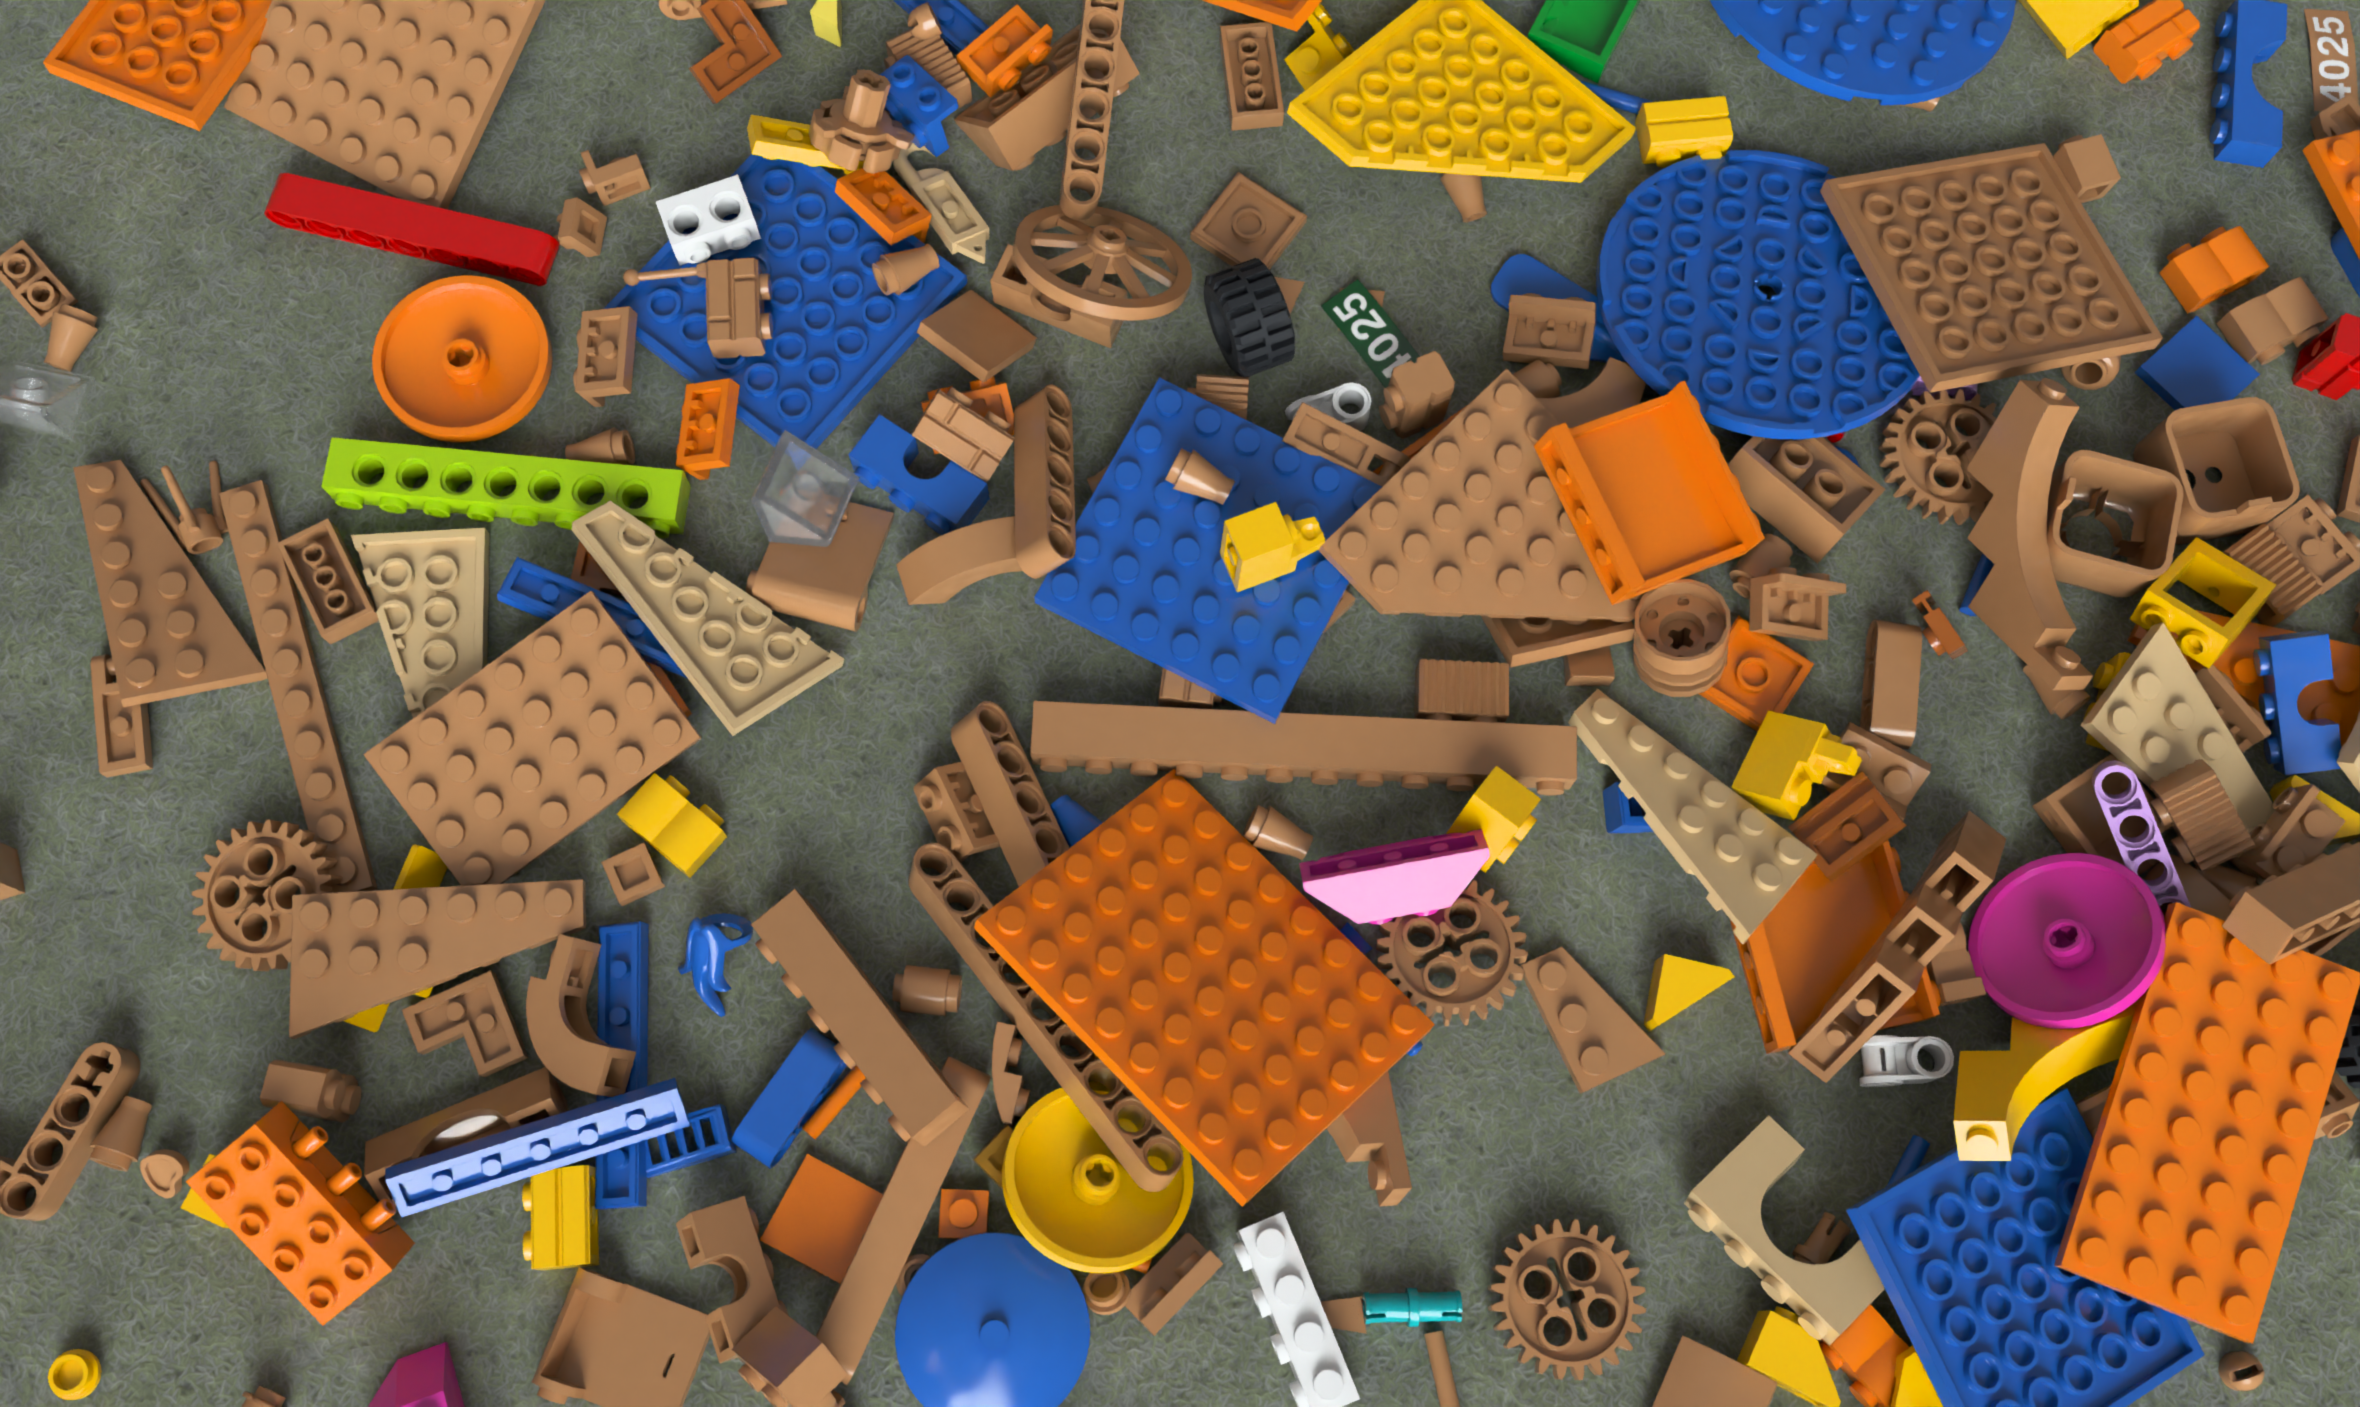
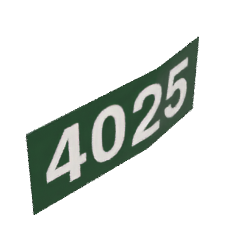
(1370, 330)

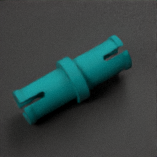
(1412, 1307)

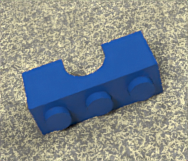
(946, 500)
(2287, 667)

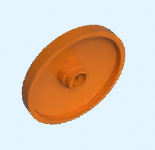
(462, 358)

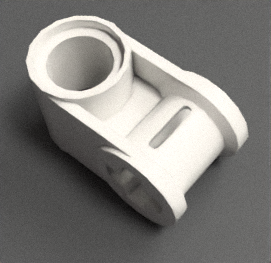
(1331, 401)
(1894, 1060)

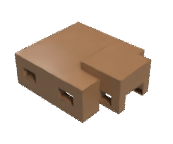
(2078, 819)

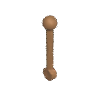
(633, 277)

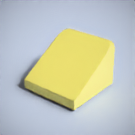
(827, 20)

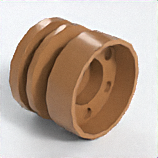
(1681, 638)

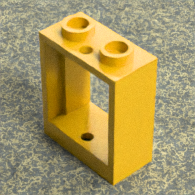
(2217, 579)

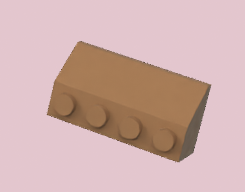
(1037, 108)

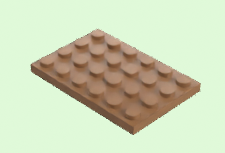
(533, 745)

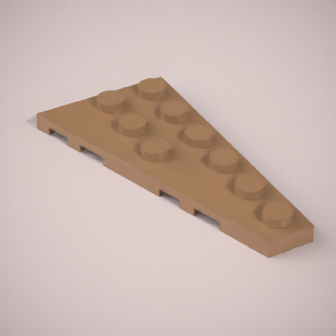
(157, 610)
(393, 943)

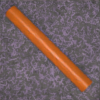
(834, 1103)

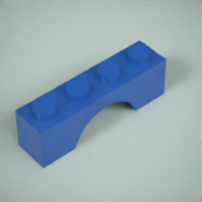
(2246, 124)

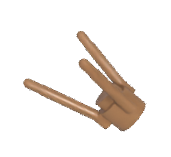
(197, 530)

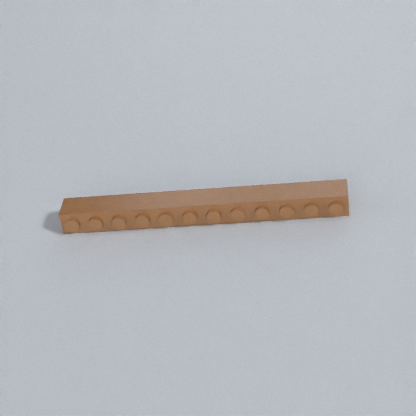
(1300, 746)

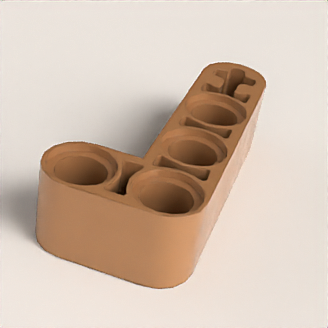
(63, 1126)

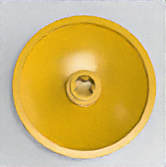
(1077, 1196)

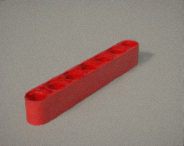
(412, 229)

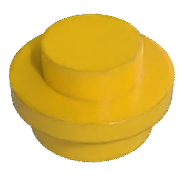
(74, 1374)

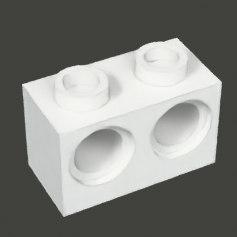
(705, 210)

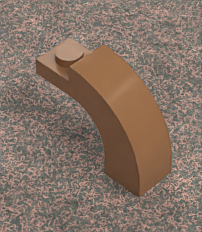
(957, 560)
(561, 1025)

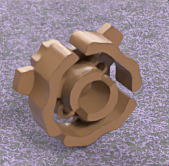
(859, 126)

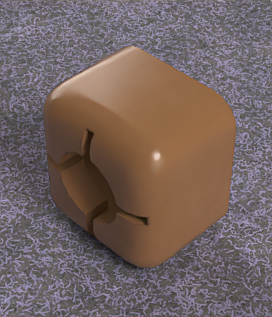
(2144, 492)

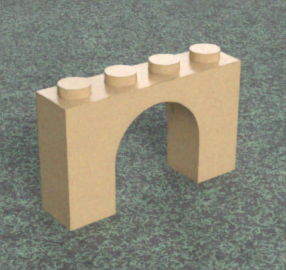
(1730, 1206)

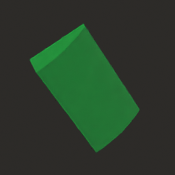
(1582, 32)

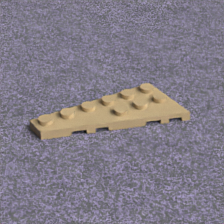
(430, 606)
(712, 629)
(2163, 720)
(1702, 822)

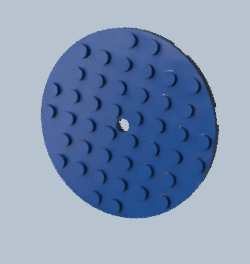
(1873, 47)
(1687, 302)

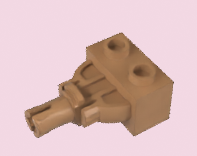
(789, 1364)

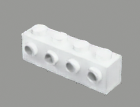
(1297, 1314)

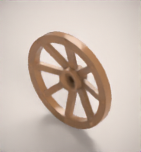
(1105, 252)

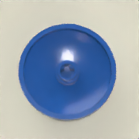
(992, 1326)

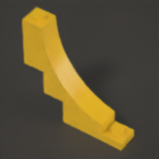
(2004, 1087)

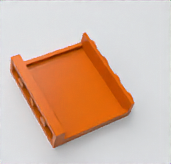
(1649, 494)
(1817, 942)

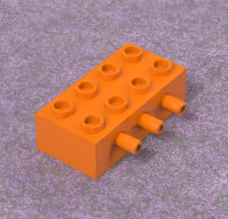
(303, 1212)

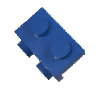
(919, 104)

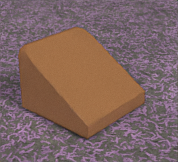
(1589, 668)

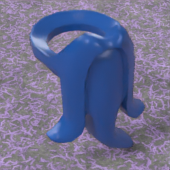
(706, 954)

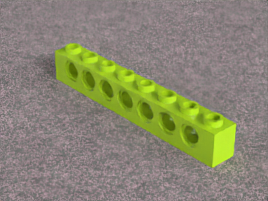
(355, 462)

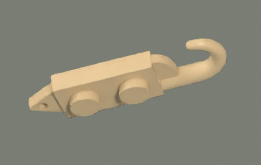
(952, 212)

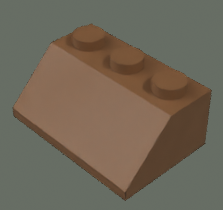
(1804, 489)

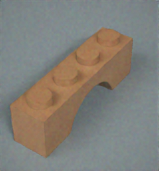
(483, 1115)

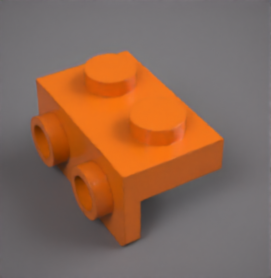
(1005, 50)

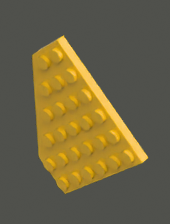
(1460, 96)

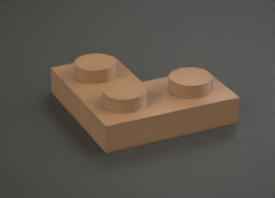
(469, 1011)

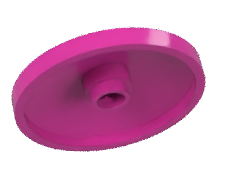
(2067, 940)

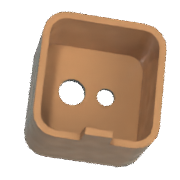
(2247, 450)

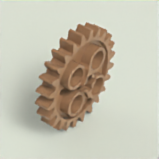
(1946, 458)
(263, 892)
(1471, 986)
(1605, 1281)

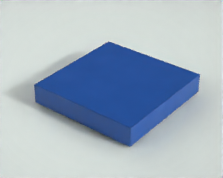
(2196, 368)

